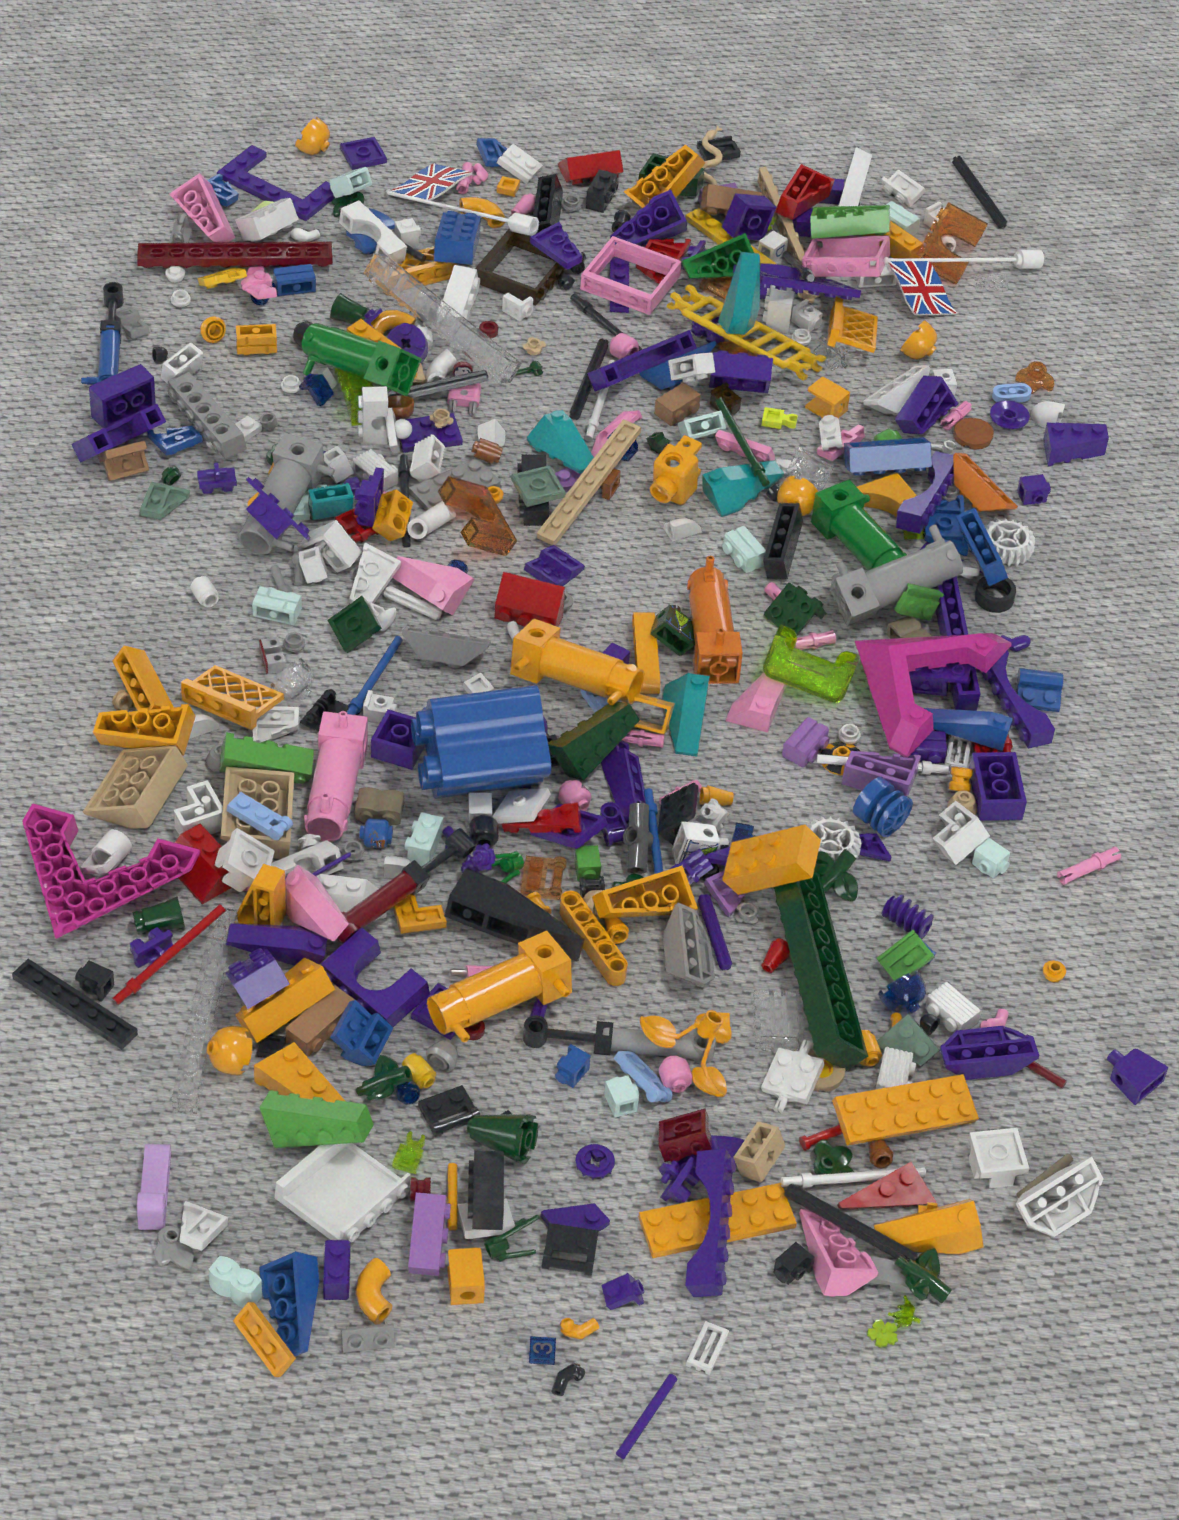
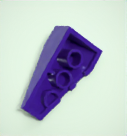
(284, 943)

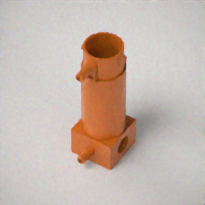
(716, 644)

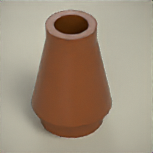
(880, 1153)

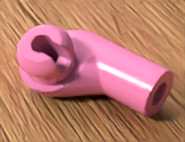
(481, 174)
(999, 1020)

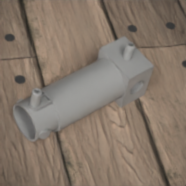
(296, 469)
(887, 582)

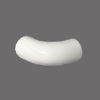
(440, 366)
(430, 520)

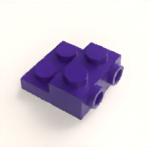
(369, 497)

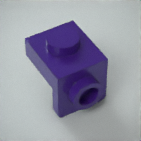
(622, 1291)

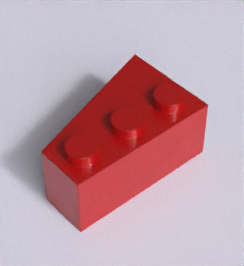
(803, 192)

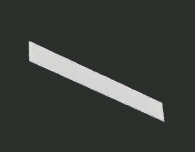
(855, 178)

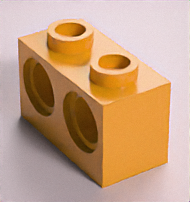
(392, 515)

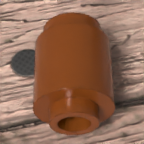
(487, 450)

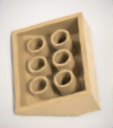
(137, 786)
(270, 789)

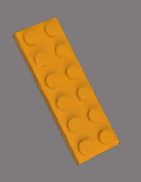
(905, 1109)
(685, 1224)

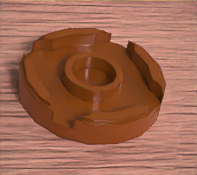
(973, 433)

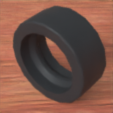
(994, 604)

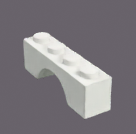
(360, 220)

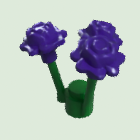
(485, 858)

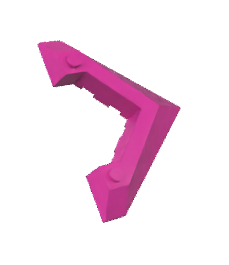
(888, 677)
(73, 900)

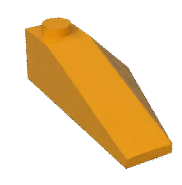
(947, 1228)

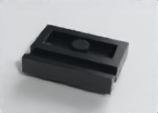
(725, 144)

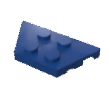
(948, 525)

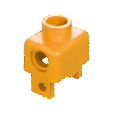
(676, 482)

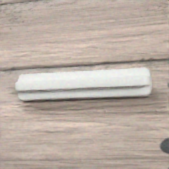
(412, 602)

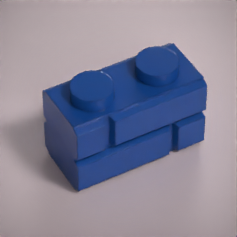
(294, 280)

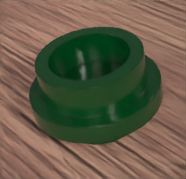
(170, 475)

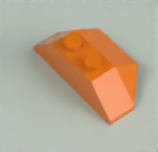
(978, 486)

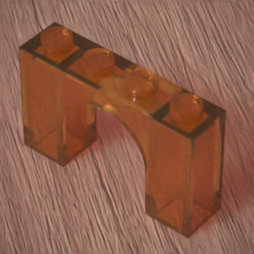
(956, 223)
(489, 528)

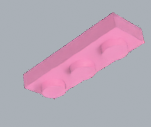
(728, 442)

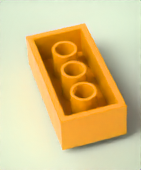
(771, 859)

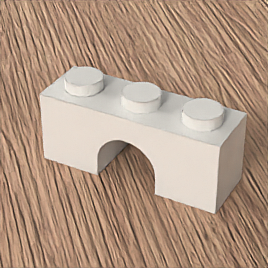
(372, 416)
(312, 859)

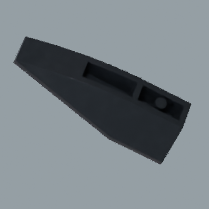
(505, 913)

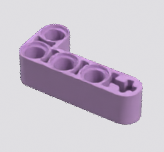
(154, 1187)

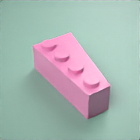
(203, 207)

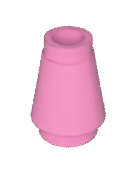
(525, 205)

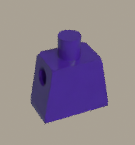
(1136, 1073)

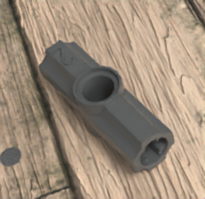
(638, 838)

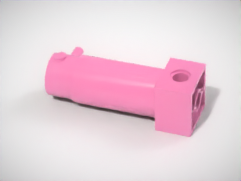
(341, 755)

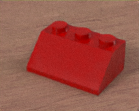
(586, 166)
(527, 599)
(205, 878)

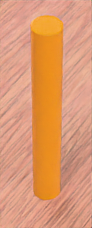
(452, 1196)

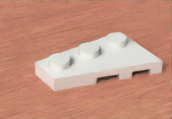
(373, 574)

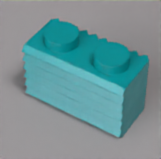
(330, 501)

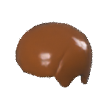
(402, 406)

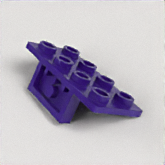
(936, 680)

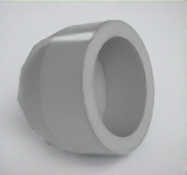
(268, 421)

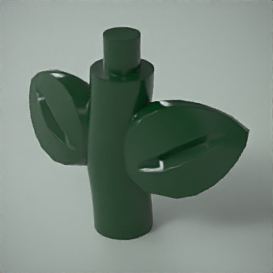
(835, 874)
(386, 1077)
(923, 1276)

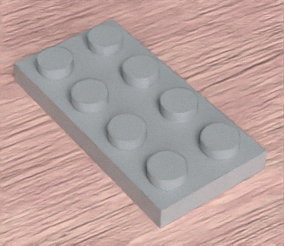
(473, 471)

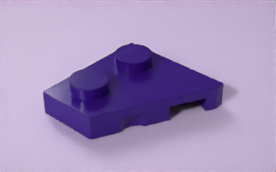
(581, 1216)

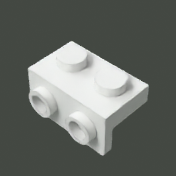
(903, 188)

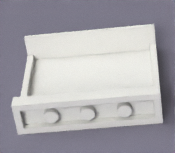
(340, 1190)

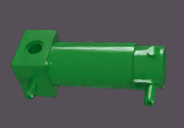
(360, 356)
(841, 514)

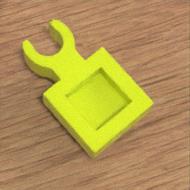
(776, 418)

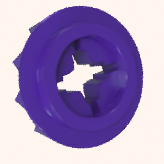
(599, 1153)

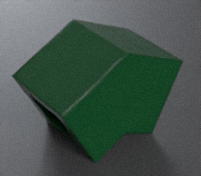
(657, 441)

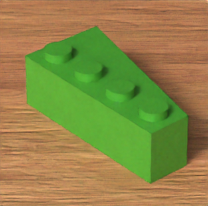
(850, 220)
(266, 756)
(314, 1121)

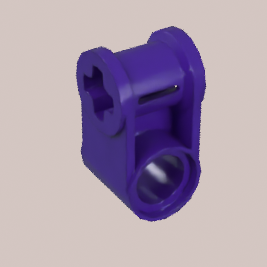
(616, 823)

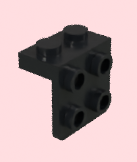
(676, 809)

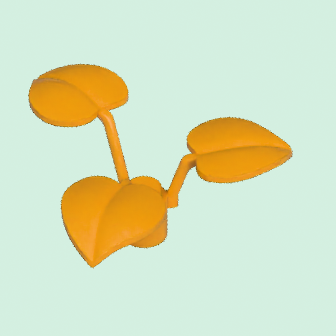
(708, 1025)

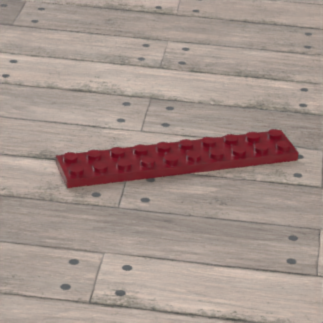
(234, 254)

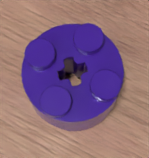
(410, 334)

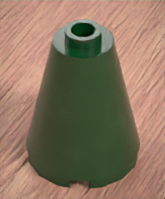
(506, 1133)

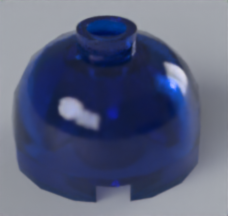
(904, 993)

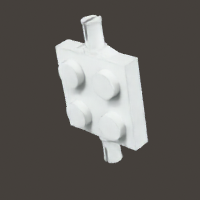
(792, 1076)

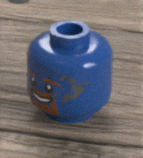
(376, 833)

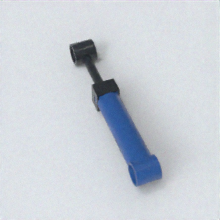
(110, 335)

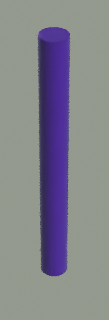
(646, 1416)

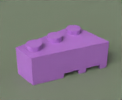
(867, 766)
(428, 1234)

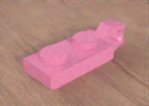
(854, 435)

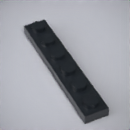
(75, 1004)

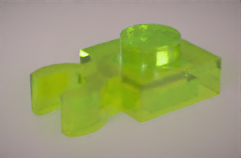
(410, 1155)

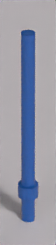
(357, 703)
(653, 828)

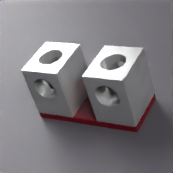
(271, 655)

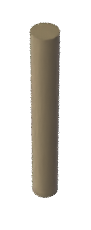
(1057, 1166)

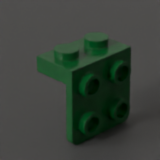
(794, 608)

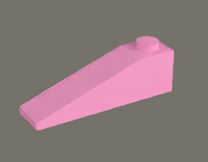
(434, 582)
(311, 905)

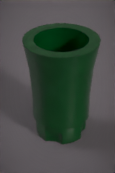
(347, 310)
(162, 915)

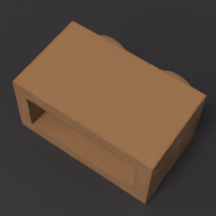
(677, 404)

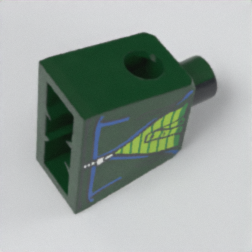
(674, 629)

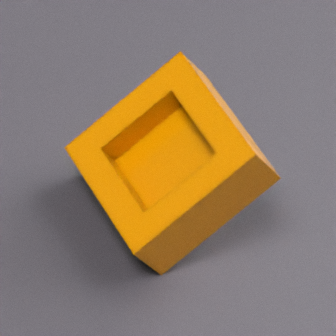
(508, 186)

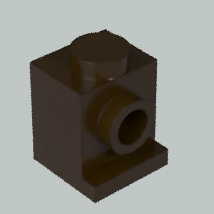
(730, 398)

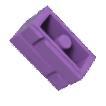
(806, 742)

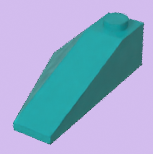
(743, 296)
(561, 440)
(735, 485)
(686, 722)

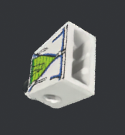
(694, 837)

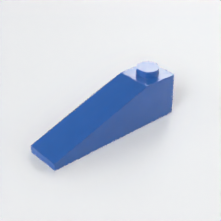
(660, 374)
(976, 726)

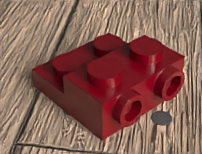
(684, 1135)

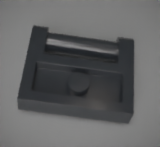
(446, 1105)
(570, 1240)

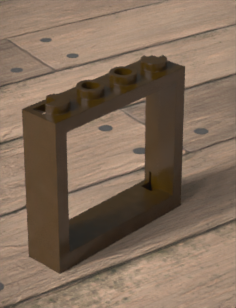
(505, 285)

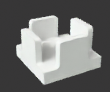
(243, 859)
(997, 1156)

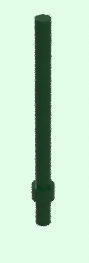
(756, 467)

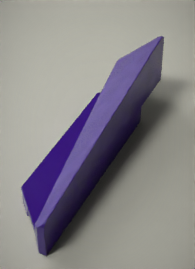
(624, 777)

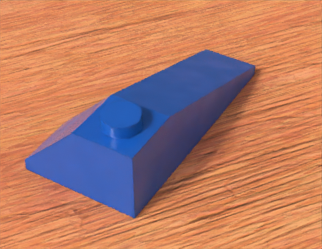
(292, 1291)

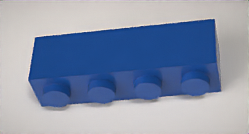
(981, 546)

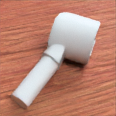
(946, 448)

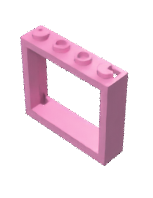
(847, 256)
(621, 293)

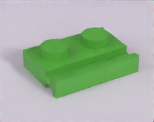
(918, 602)
(905, 956)

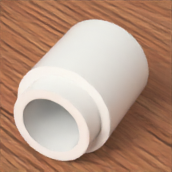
(204, 591)

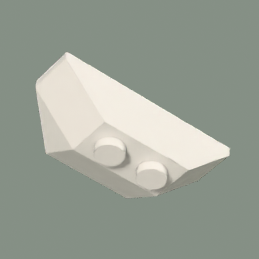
(895, 394)
(347, 891)
(1061, 1198)

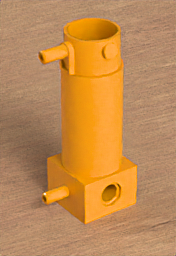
(542, 653)
(537, 971)

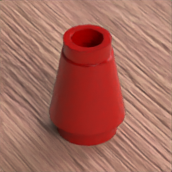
(776, 955)

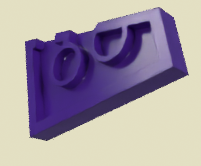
(556, 245)

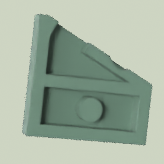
(162, 500)
(910, 1037)

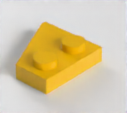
(226, 276)

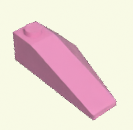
(757, 704)
(837, 1262)

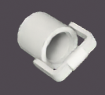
(107, 853)

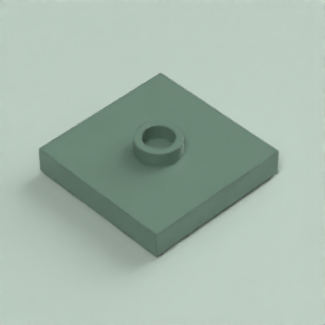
(538, 486)

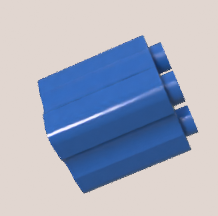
(482, 742)

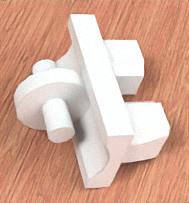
(712, 814)

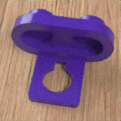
(699, 330)

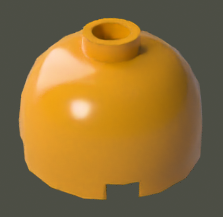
(314, 137)
(920, 342)
(797, 491)
(230, 1050)

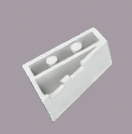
(267, 220)
(462, 289)

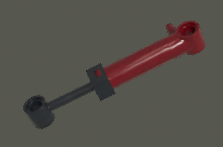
(410, 881)

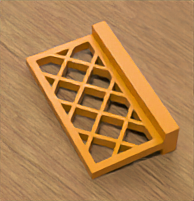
(426, 271)
(839, 323)
(228, 704)

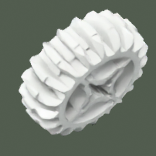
(1011, 541)
(835, 834)

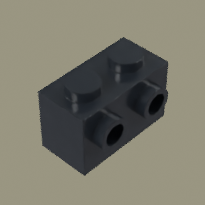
(601, 191)

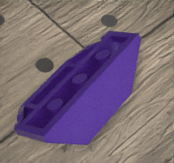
(988, 1052)

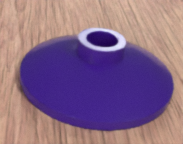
(1009, 414)

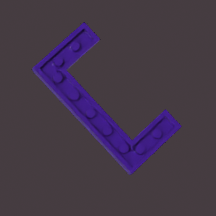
(237, 175)
(828, 286)

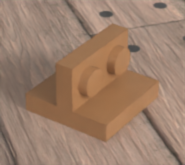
(124, 460)

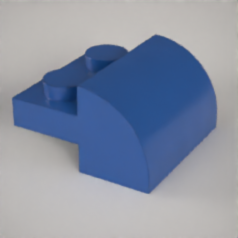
(1040, 688)
(361, 1034)

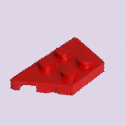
(668, 248)

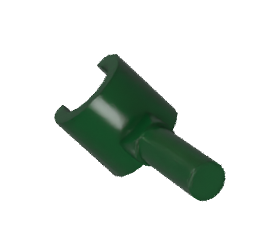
(534, 367)

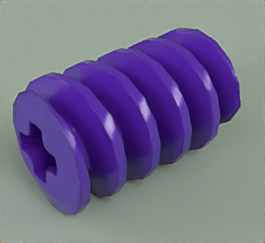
(907, 916)

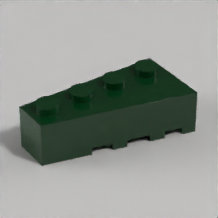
(593, 739)

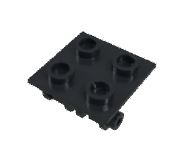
(325, 703)

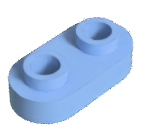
(1012, 392)

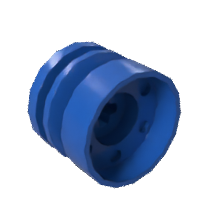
(882, 807)

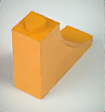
(887, 493)

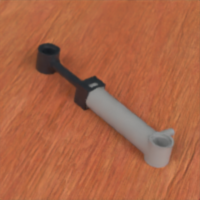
(618, 1039)

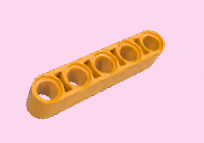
(646, 651)
(597, 941)

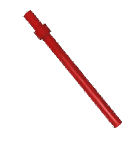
(134, 984)

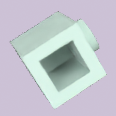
(991, 858)
(621, 1095)

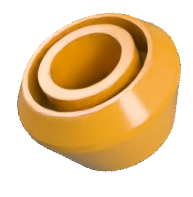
(213, 329)

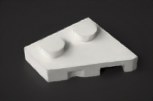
(276, 723)
(200, 1225)

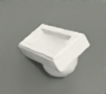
(396, 429)

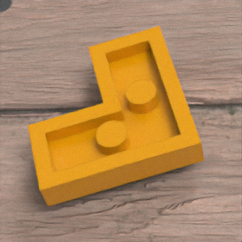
(415, 919)

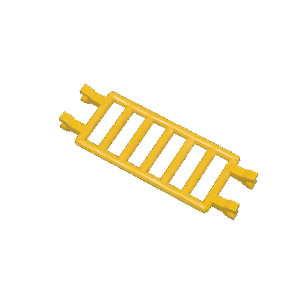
(791, 363)

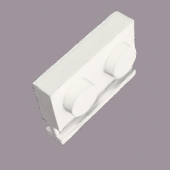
(519, 163)

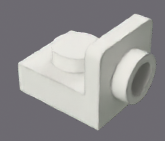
(517, 308)

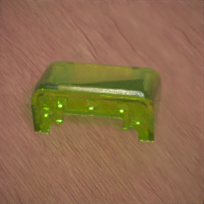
(806, 670)

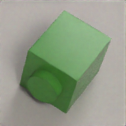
(587, 862)

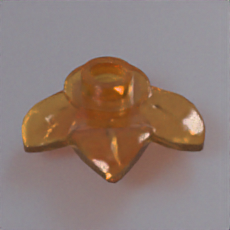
(1035, 378)

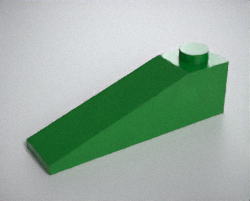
(718, 260)

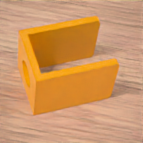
(828, 398)
(659, 703)
(466, 1276)

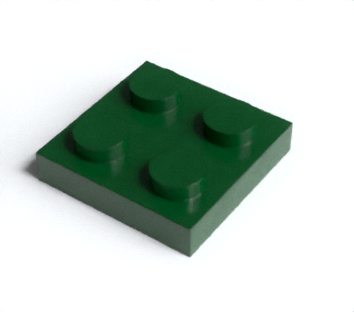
(354, 624)

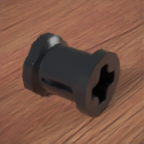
(620, 218)
(583, 883)

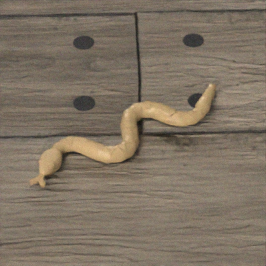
(711, 134)

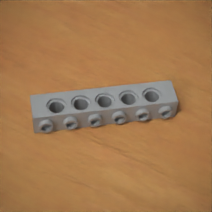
(206, 415)

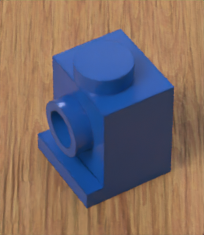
(572, 1066)

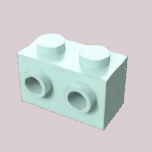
(424, 838)

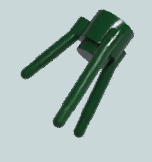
(497, 1245)

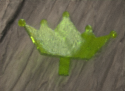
(905, 1315)

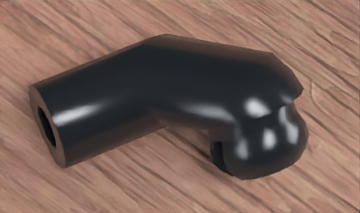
(572, 1371)

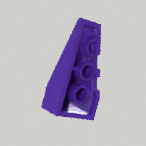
(657, 220)

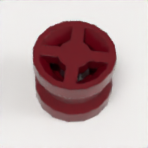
(419, 1186)

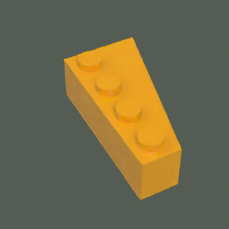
(146, 727)

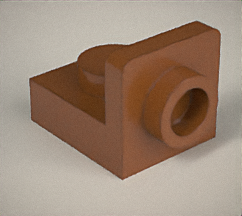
(611, 484)

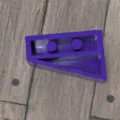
(925, 405)
(1074, 441)

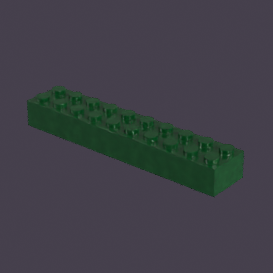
(820, 972)

